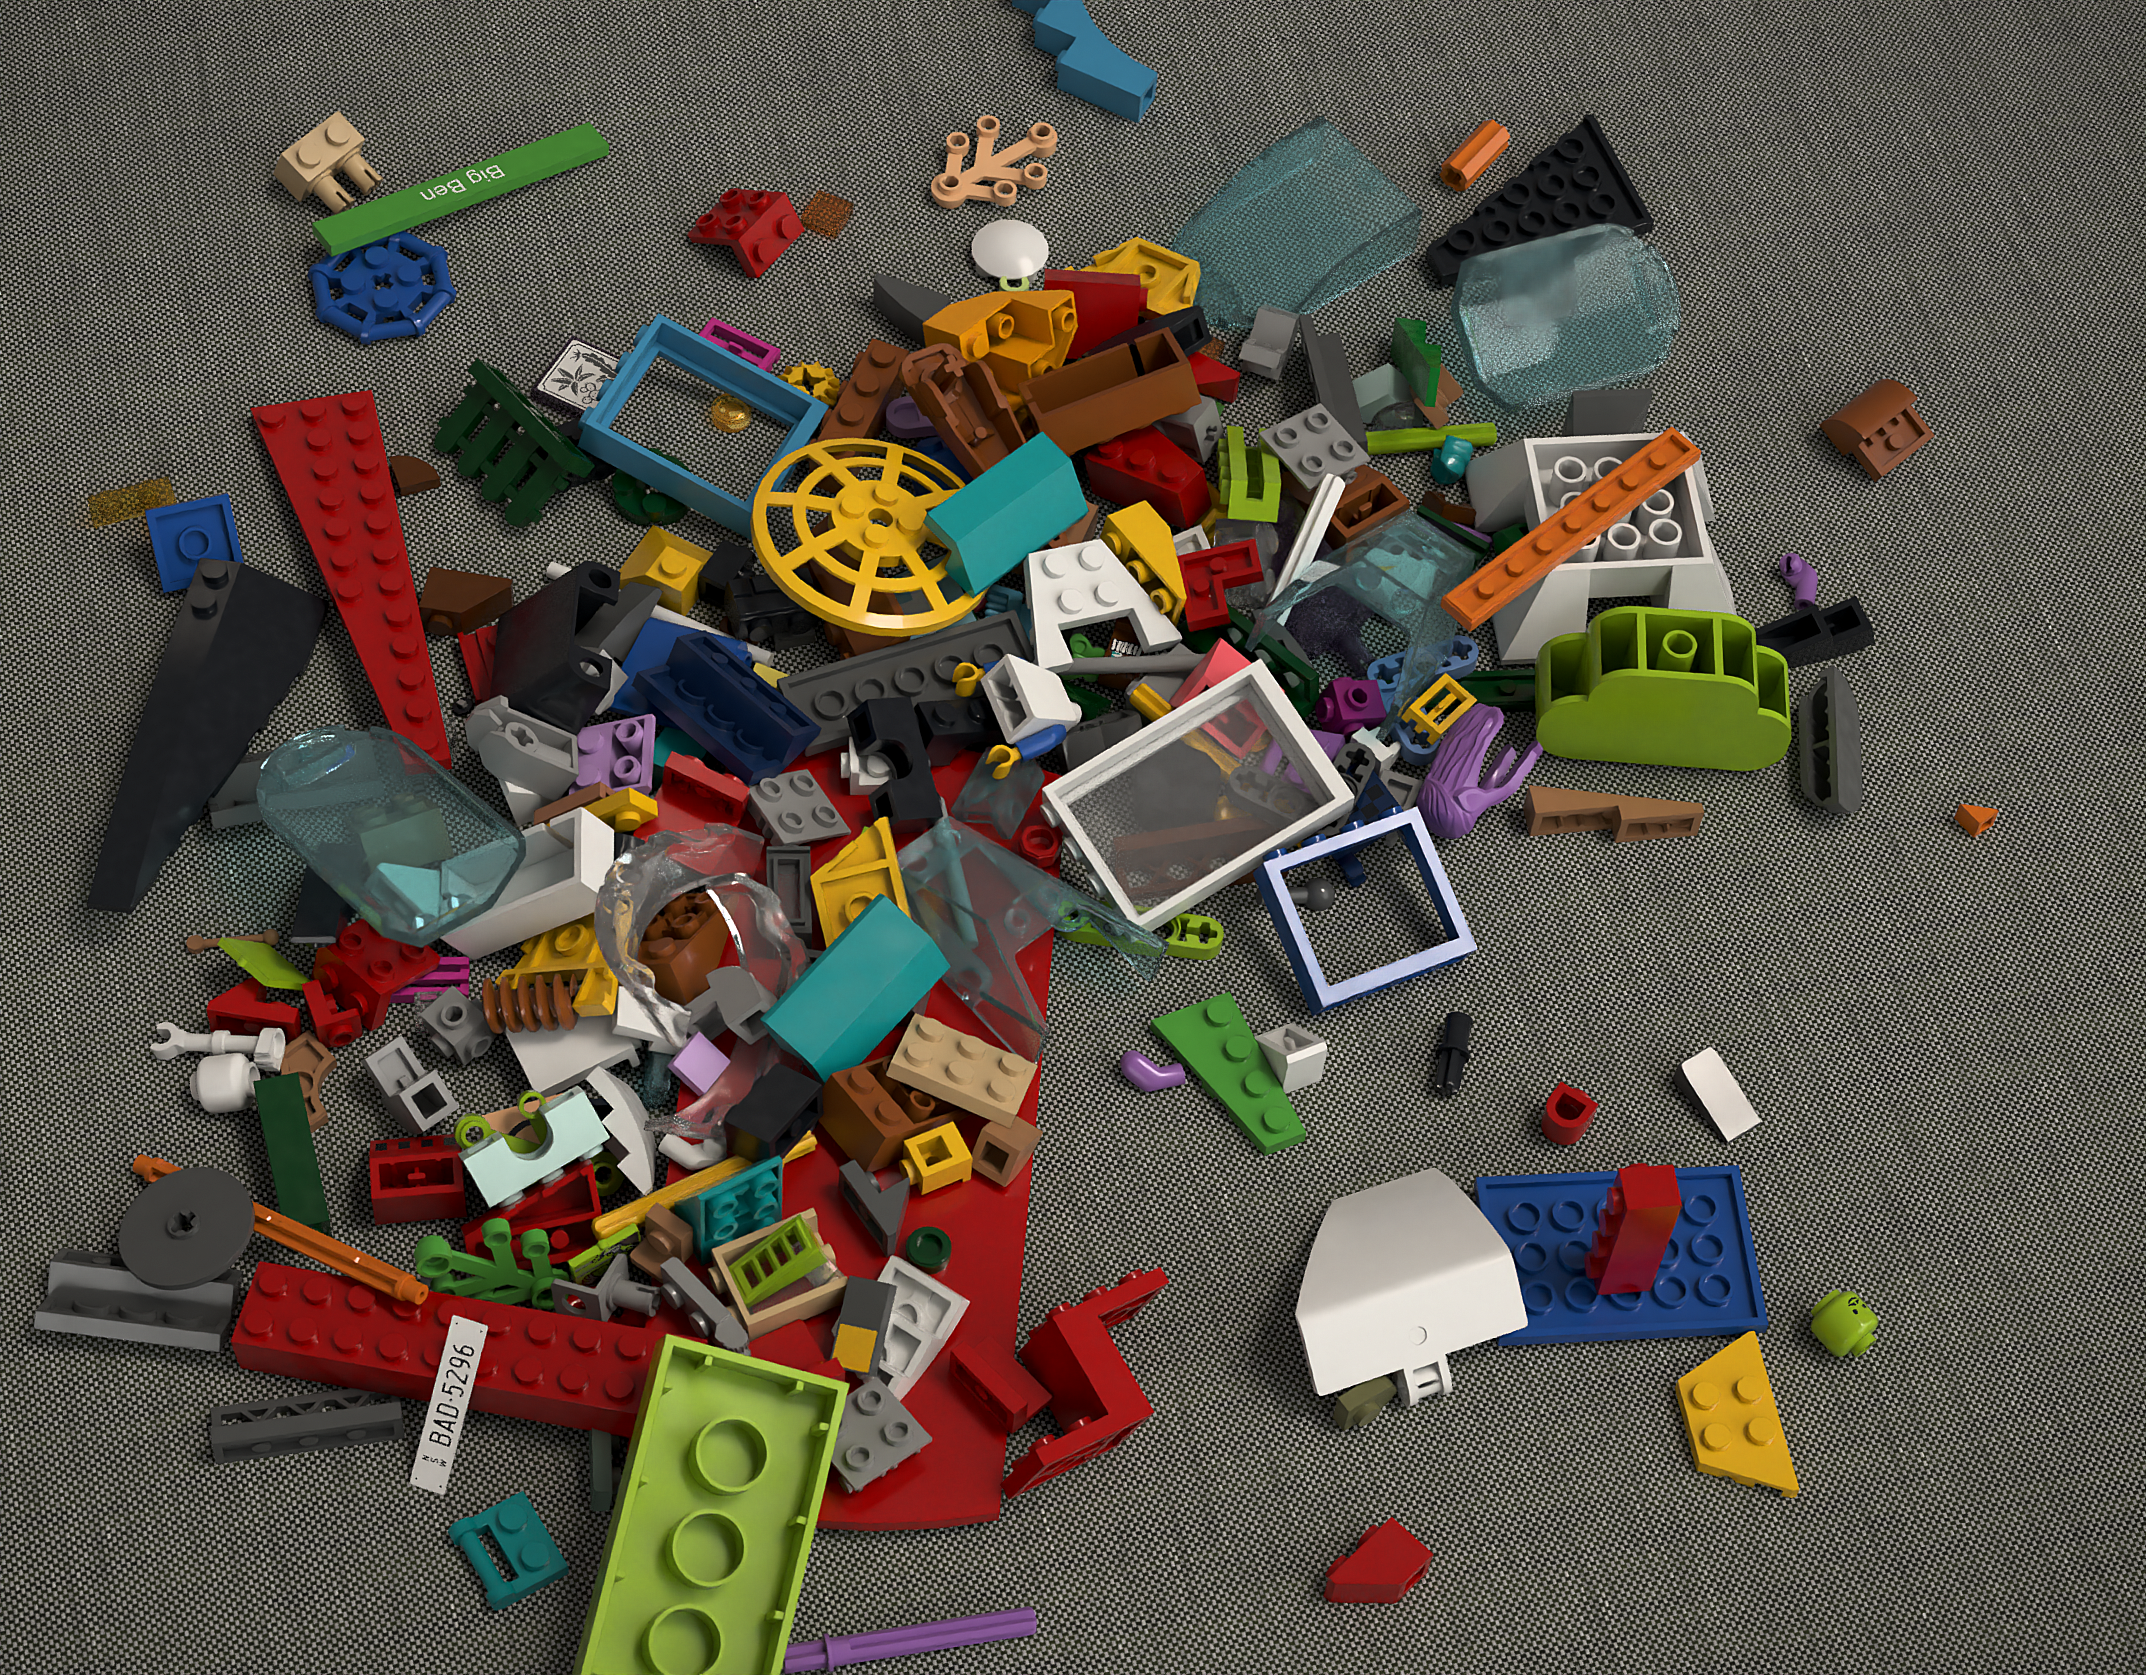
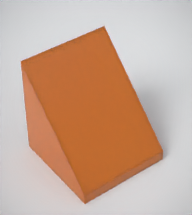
(1975, 818)

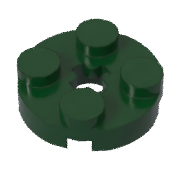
(642, 507)

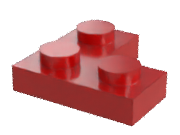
(1210, 573)

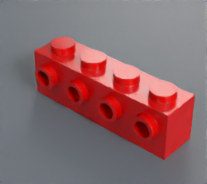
(1633, 1229)

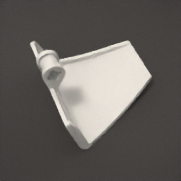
(1403, 1283)

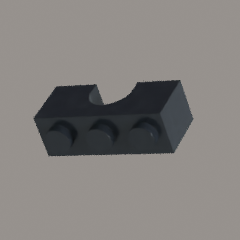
(956, 723)
(892, 733)

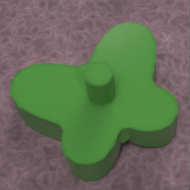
(1082, 648)

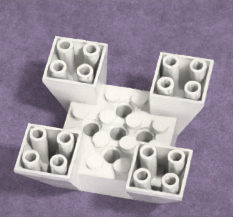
(1650, 551)

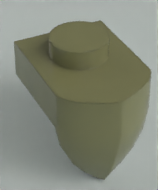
(1363, 1402)

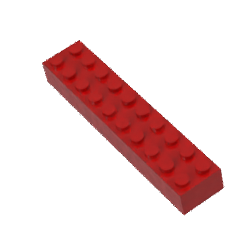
(363, 1339)

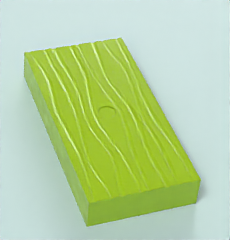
(712, 1516)

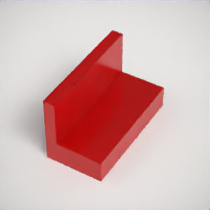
(998, 1382)

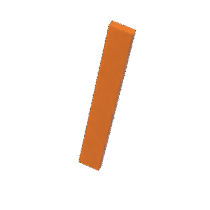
(1570, 529)

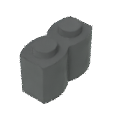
(1094, 737)

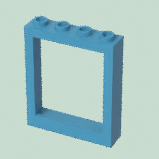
(723, 371)

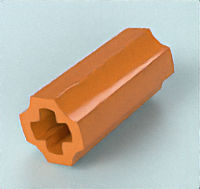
(1474, 155)

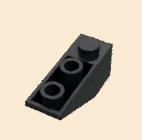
(320, 913)

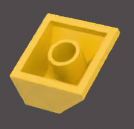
(668, 564)

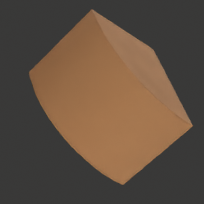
(1004, 1150)

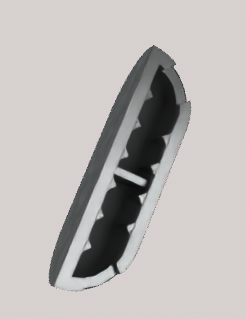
(1831, 745)

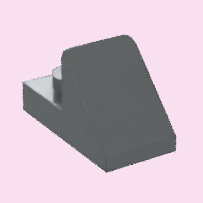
(878, 1211)

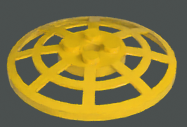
(859, 538)

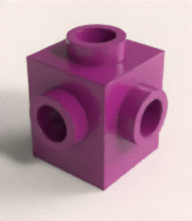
(1350, 706)

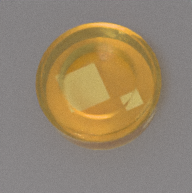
(730, 413)

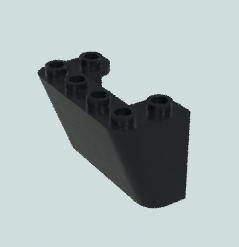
(537, 655)

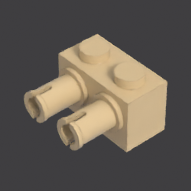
(320, 156)

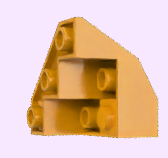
(1012, 333)

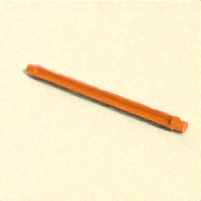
(313, 1243)

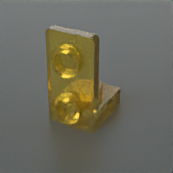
(130, 501)

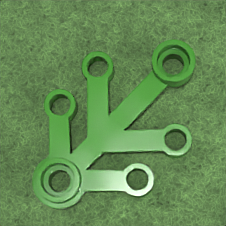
(435, 1259)

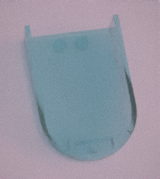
(1296, 229)

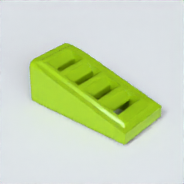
(780, 1240)

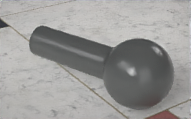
(1315, 894)

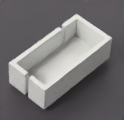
(548, 889)

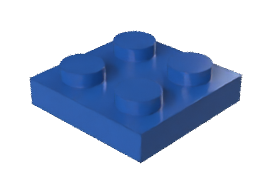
(188, 532)

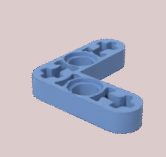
(1389, 667)

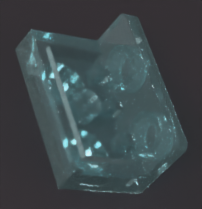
(998, 800)

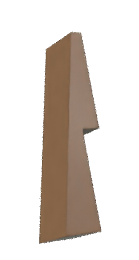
(1629, 817)

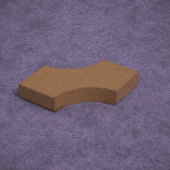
(313, 1065)

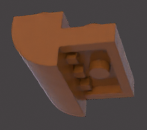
(1878, 427)

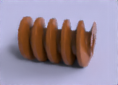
(529, 1005)

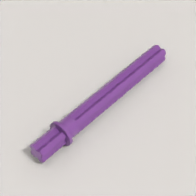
(908, 1639)

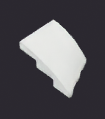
(626, 1122)
(918, 1325)

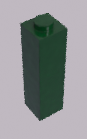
(292, 1151)

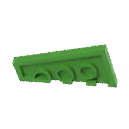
(1232, 1067)

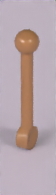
(197, 944)

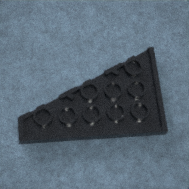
(1560, 191)

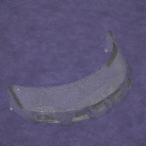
(643, 884)
(775, 959)

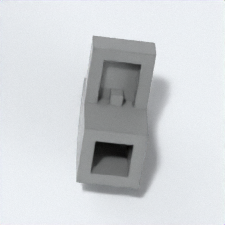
(1270, 342)
(733, 1003)
(409, 1093)

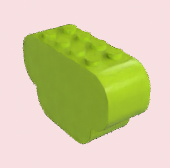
(1664, 691)

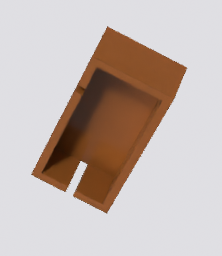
(1104, 395)

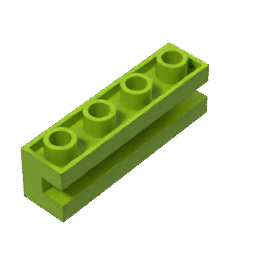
(1248, 478)

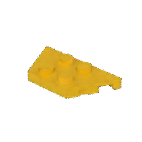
(1166, 274)
(856, 877)
(1735, 1419)

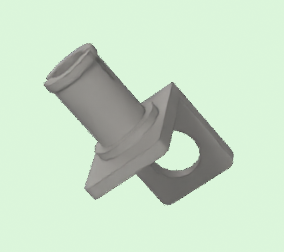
(611, 1292)

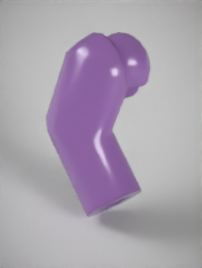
(1801, 578)
(1148, 1075)

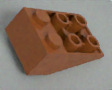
(1362, 505)
(684, 946)
(876, 1113)

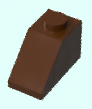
(462, 601)

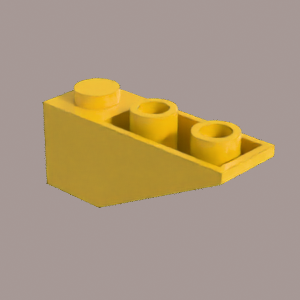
(1148, 553)

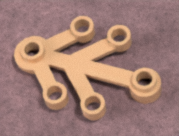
(954, 187)

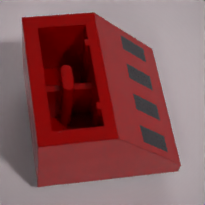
(416, 1179)

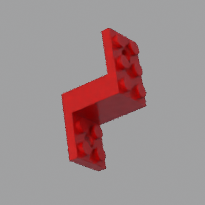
(1088, 1378)

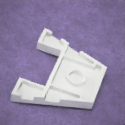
(1084, 587)

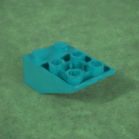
(733, 1206)

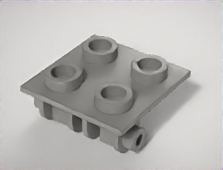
(1315, 445)
(794, 810)
(874, 1436)

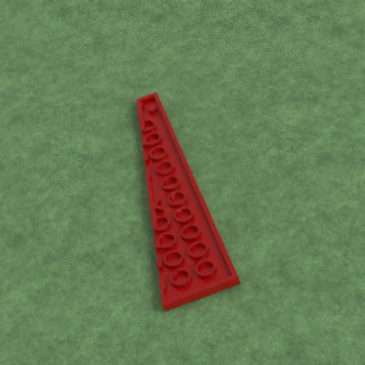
(343, 495)

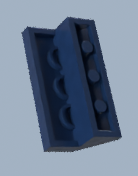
(727, 708)

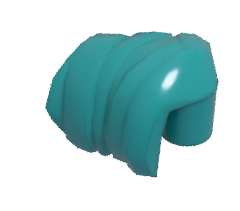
(1451, 461)

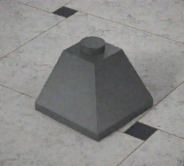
(1607, 412)

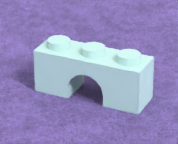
(571, 1133)

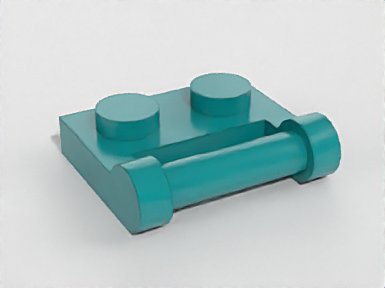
(522, 1543)

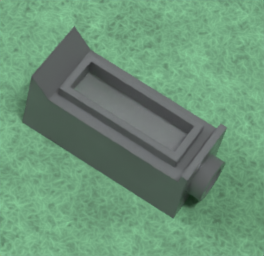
(789, 878)

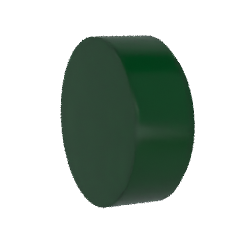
(928, 1249)

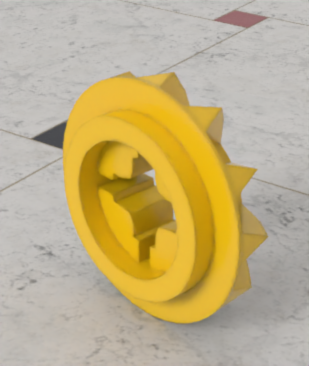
(823, 380)

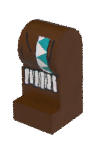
(1122, 643)

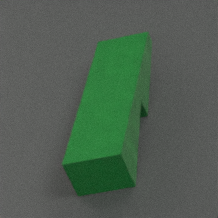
(1416, 359)

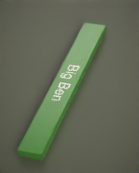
(459, 189)

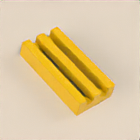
(1425, 722)

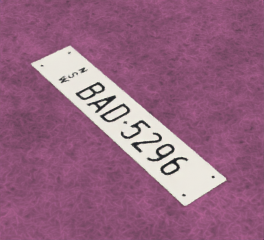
(448, 1404)

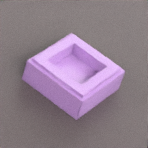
(698, 1063)

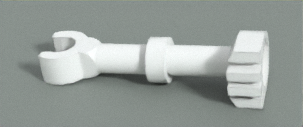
(266, 1047)

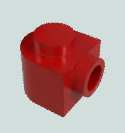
(1567, 1115)

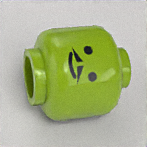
(1844, 1323)

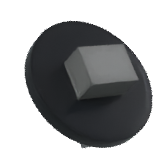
(462, 706)

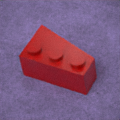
(1149, 468)
(559, 1208)

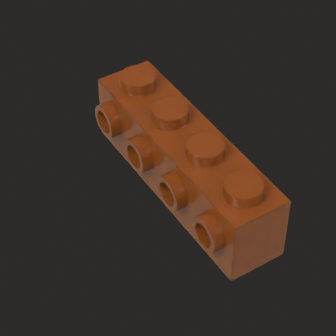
(862, 403)

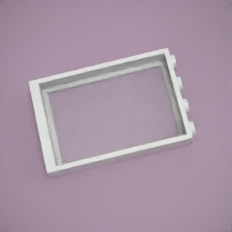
(1196, 798)

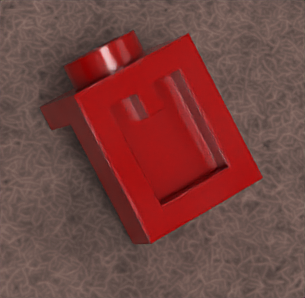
(329, 1026)

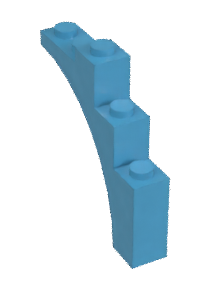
(1088, 61)

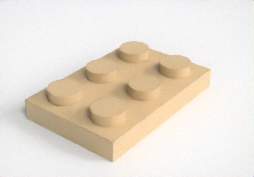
(962, 1070)

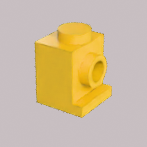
(942, 1150)

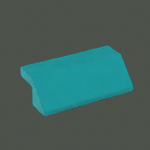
(1008, 513)
(856, 990)

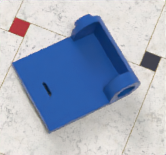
(653, 650)

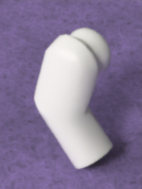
(694, 1156)

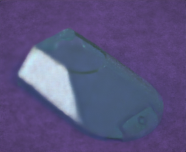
(1564, 315)
(388, 830)

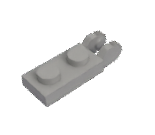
(704, 1310)

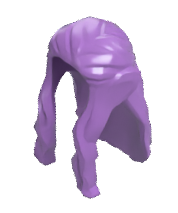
(1451, 793)

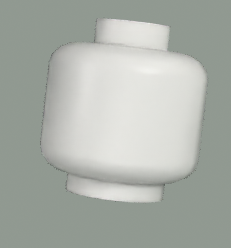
(224, 1083)

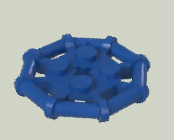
(373, 305)

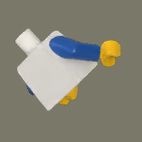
(1027, 704)

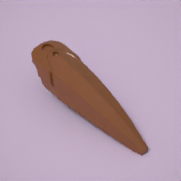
(964, 409)

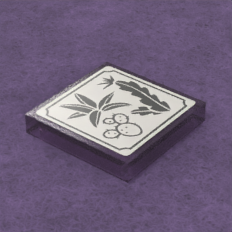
(575, 377)

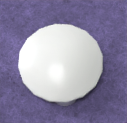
(1009, 250)

